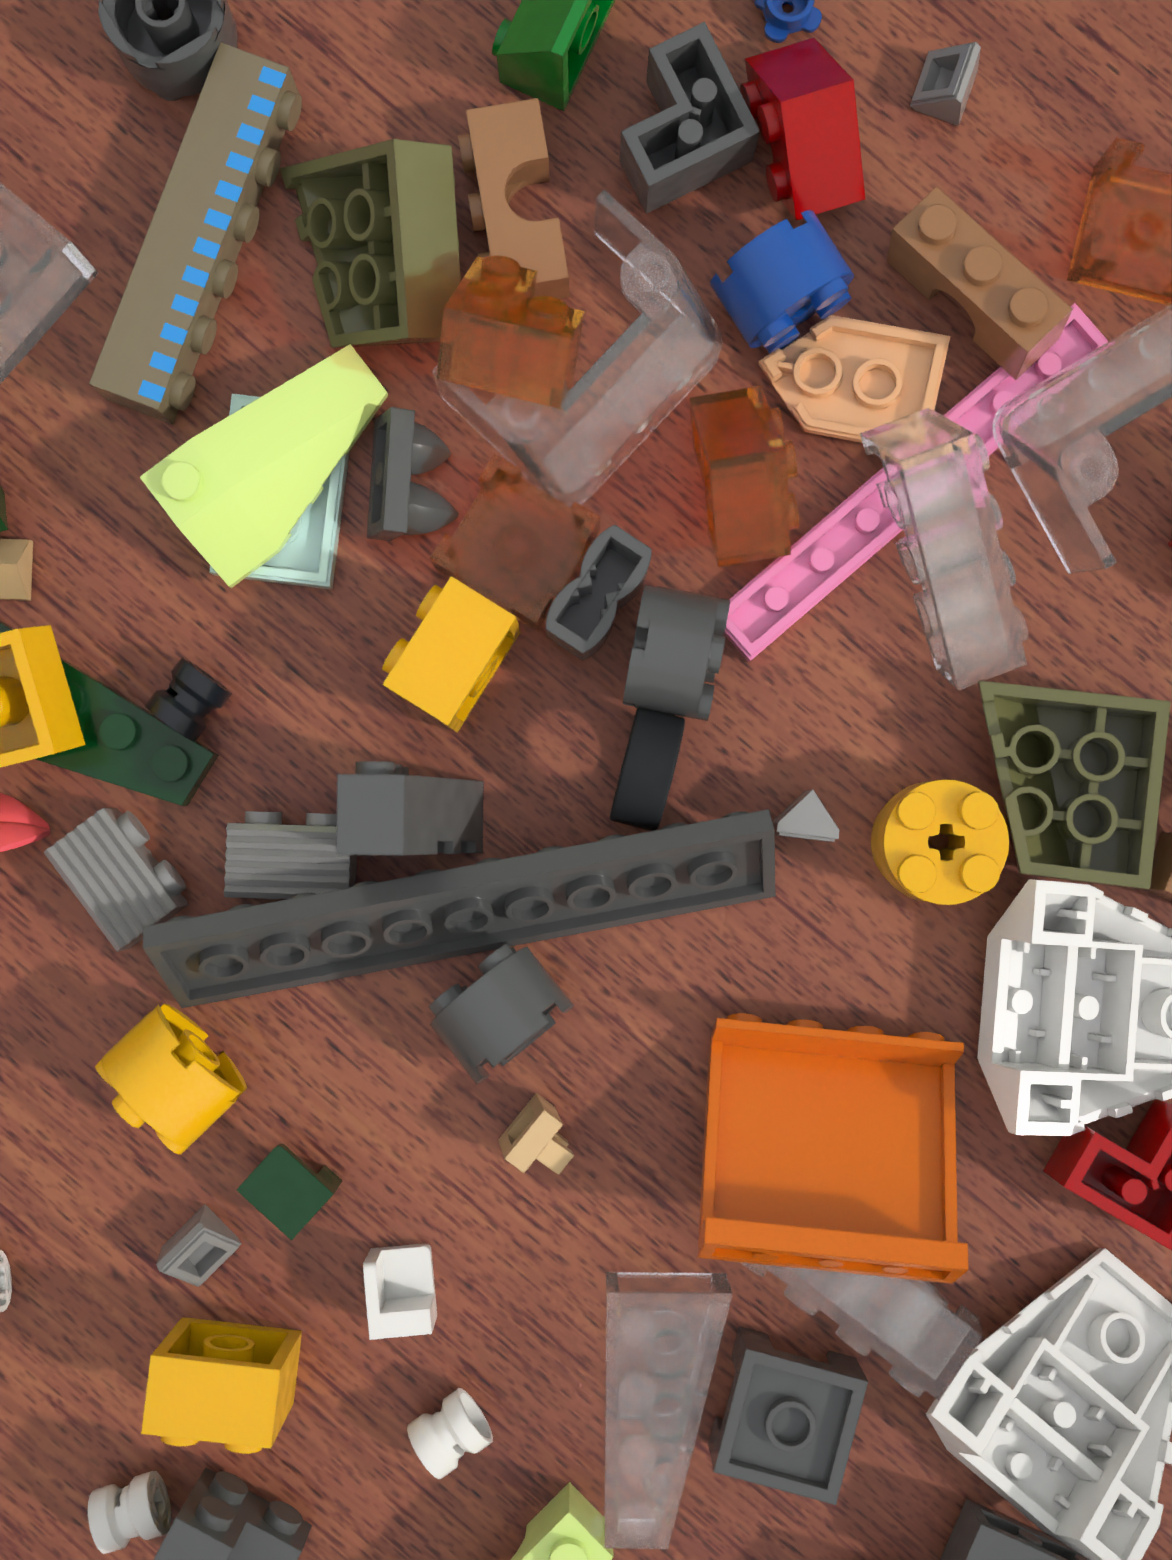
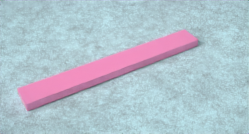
(861, 522)

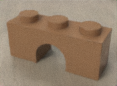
(509, 153)
(1009, 305)

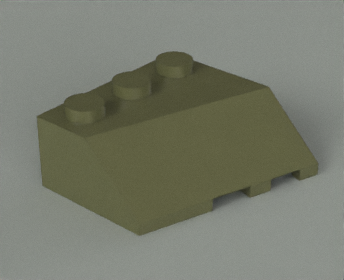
(380, 240)
(1079, 780)

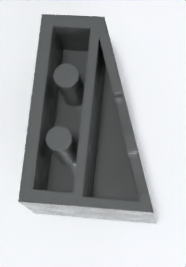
(406, 814)

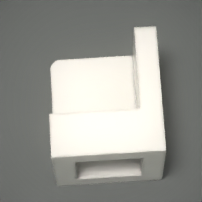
(400, 1291)

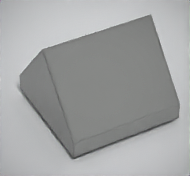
(947, 82)
(806, 820)
(198, 1248)

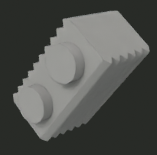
(285, 860)
(118, 876)

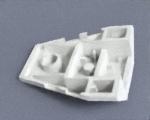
(1075, 1009)
(1073, 1409)

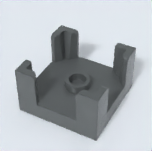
(788, 1419)

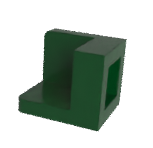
(288, 1190)

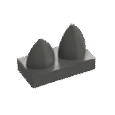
(395, 502)

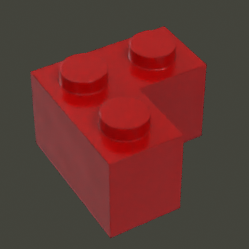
(812, 125)
(1123, 1182)

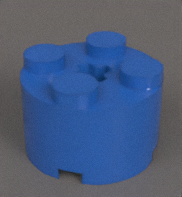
(784, 282)

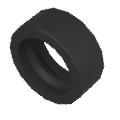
(647, 769)

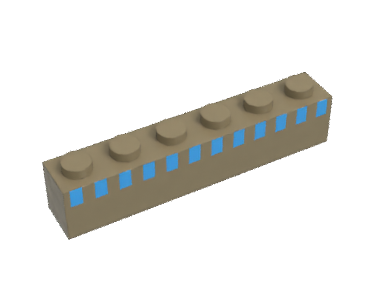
(198, 234)

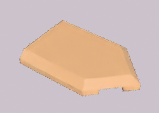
(856, 375)

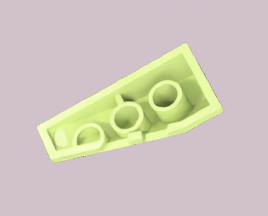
(259, 469)

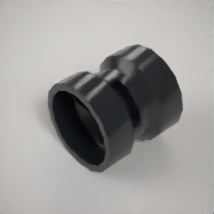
(188, 699)

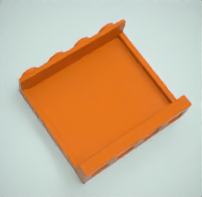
(831, 1150)

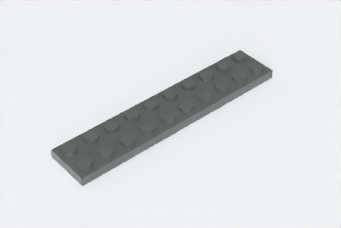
(465, 909)

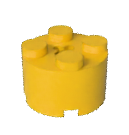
(975, 846)
(170, 1078)

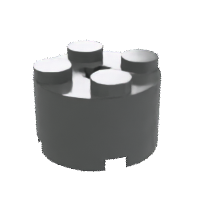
(168, 41)
(676, 652)
(498, 1011)

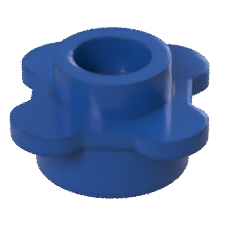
(781, 24)

